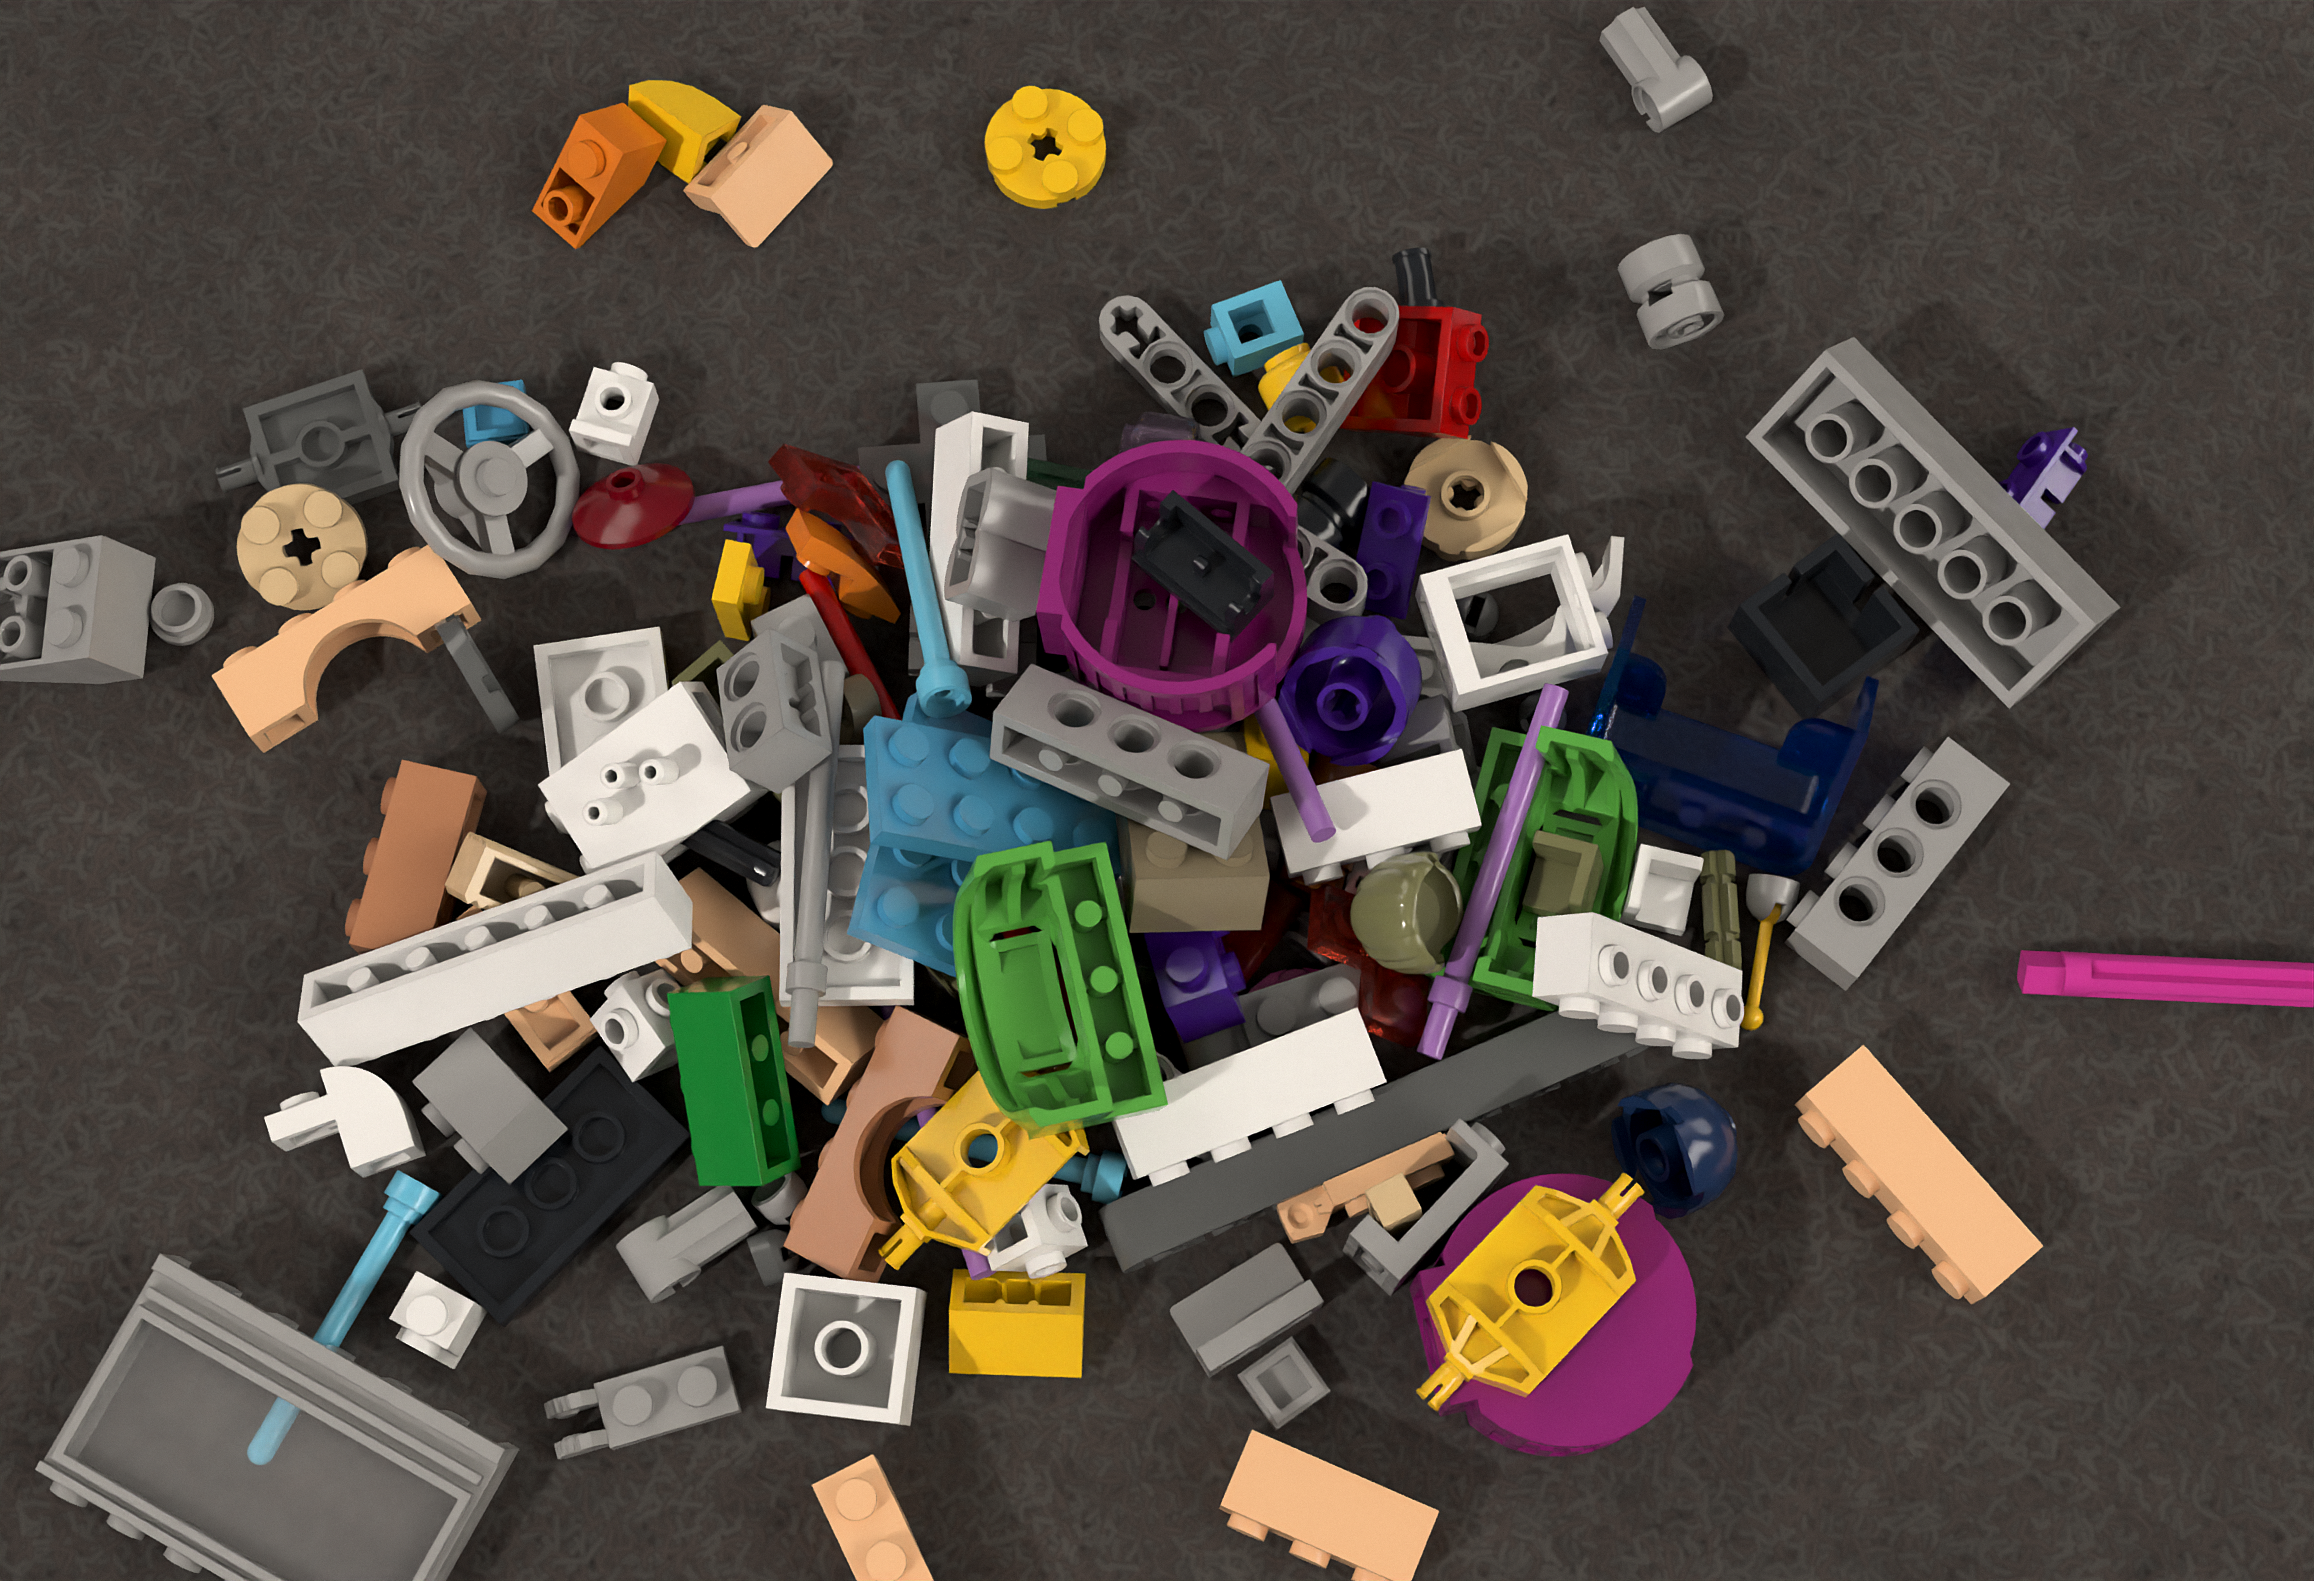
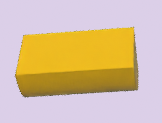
(1017, 1324)

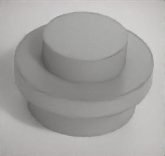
(181, 614)

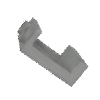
(1392, 1261)

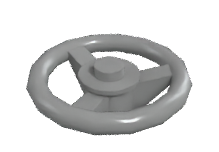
(486, 481)

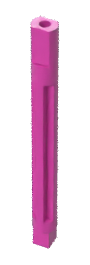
(2166, 978)

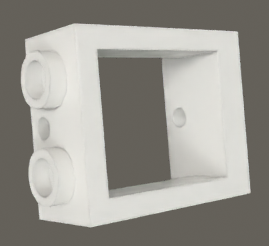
(1458, 669)

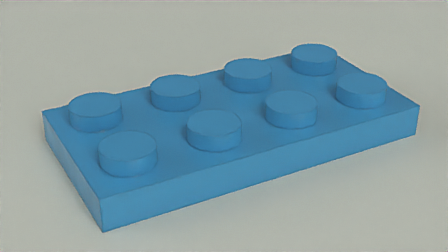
(949, 800)
(910, 895)

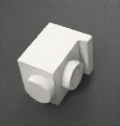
(618, 432)
(436, 1319)

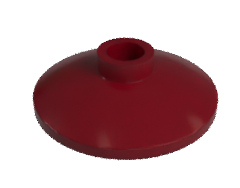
(633, 506)

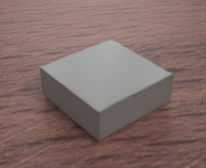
(1283, 1383)

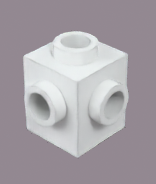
(637, 1022)
(1040, 1235)

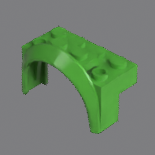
(1578, 777)
(1015, 996)

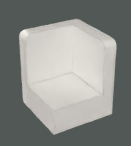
(1661, 889)

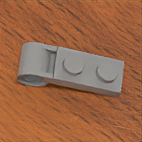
(1278, 1012)

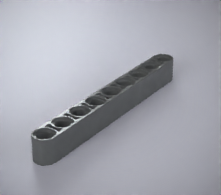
(1426, 1102)

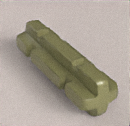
(1720, 908)

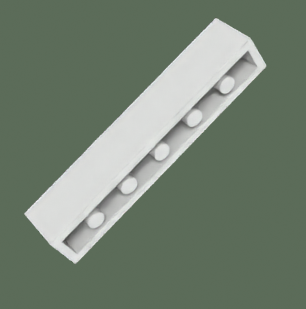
(497, 961)

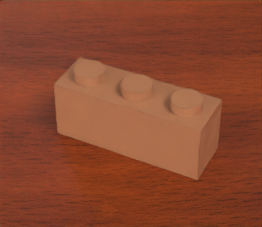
(410, 862)

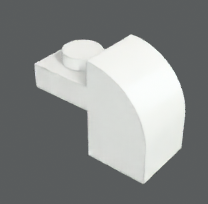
(362, 1108)

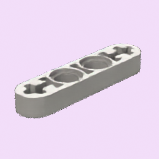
(1195, 385)

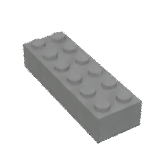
(1931, 521)

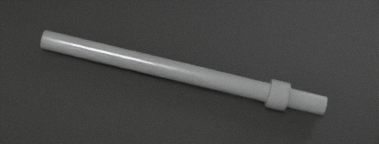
(807, 976)

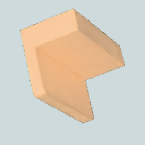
(760, 174)

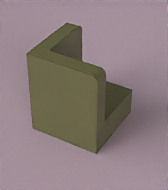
(1563, 876)

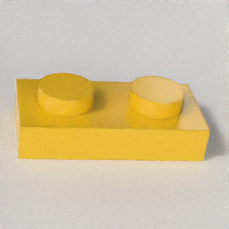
(739, 590)

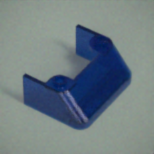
(1719, 785)

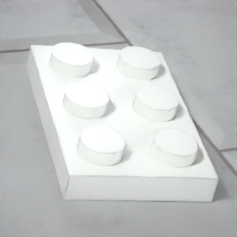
(595, 687)

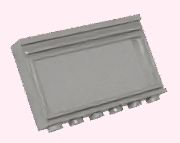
(267, 1447)

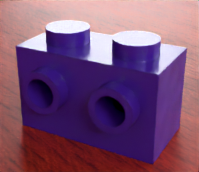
(1197, 981)

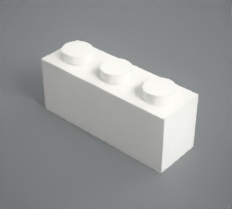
(1381, 816)

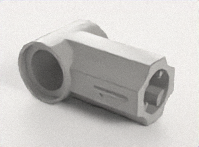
(1660, 79)
(677, 1246)

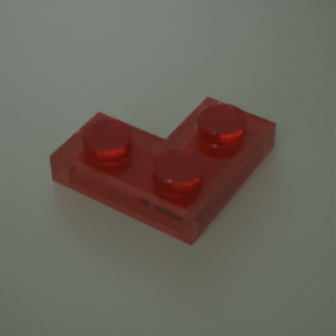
(844, 494)
(1389, 1001)

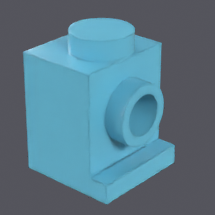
(1259, 311)

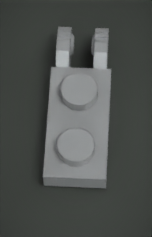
(650, 1402)

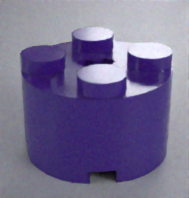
(1351, 689)

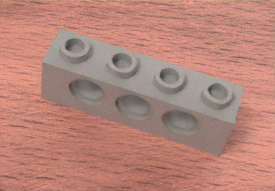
(1128, 761)
(1964, 794)

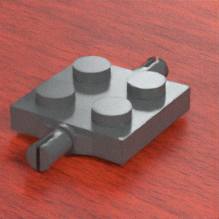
(324, 438)

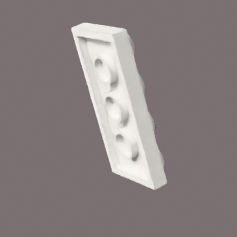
(856, 969)

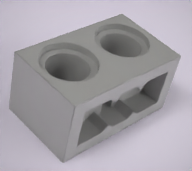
(773, 711)

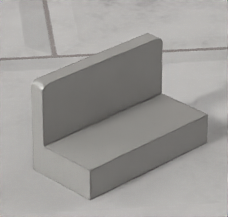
(1245, 1308)

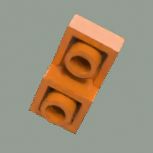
(831, 554)

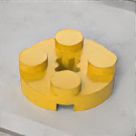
(1033, 116)

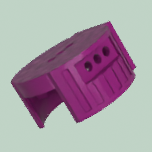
(1155, 655)
(1621, 1367)

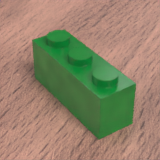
(734, 1081)

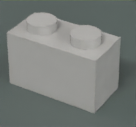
(488, 1106)

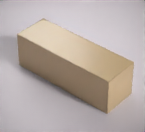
(1394, 1206)

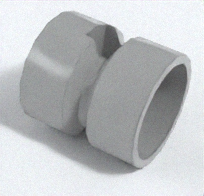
(1668, 286)

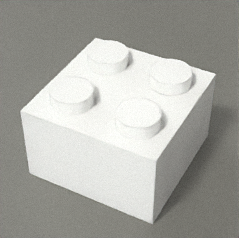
(846, 1349)

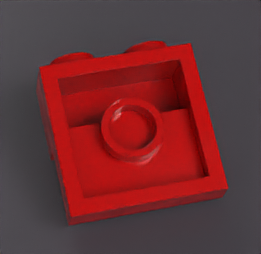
(1426, 378)

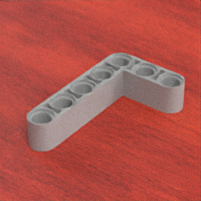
(1327, 407)

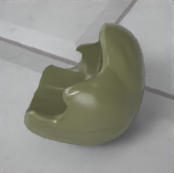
(1407, 912)

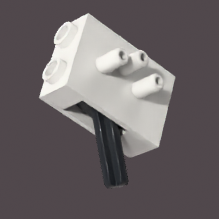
(661, 788)

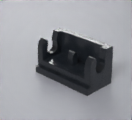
(1203, 567)

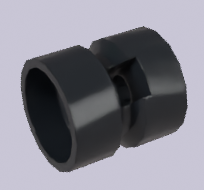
(1333, 503)

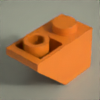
(598, 171)

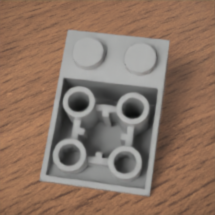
(74, 612)

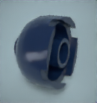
(1678, 1144)

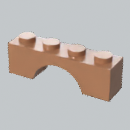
(846, 1208)

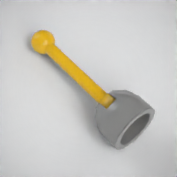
(1769, 901)

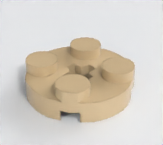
(1497, 512)
(270, 527)

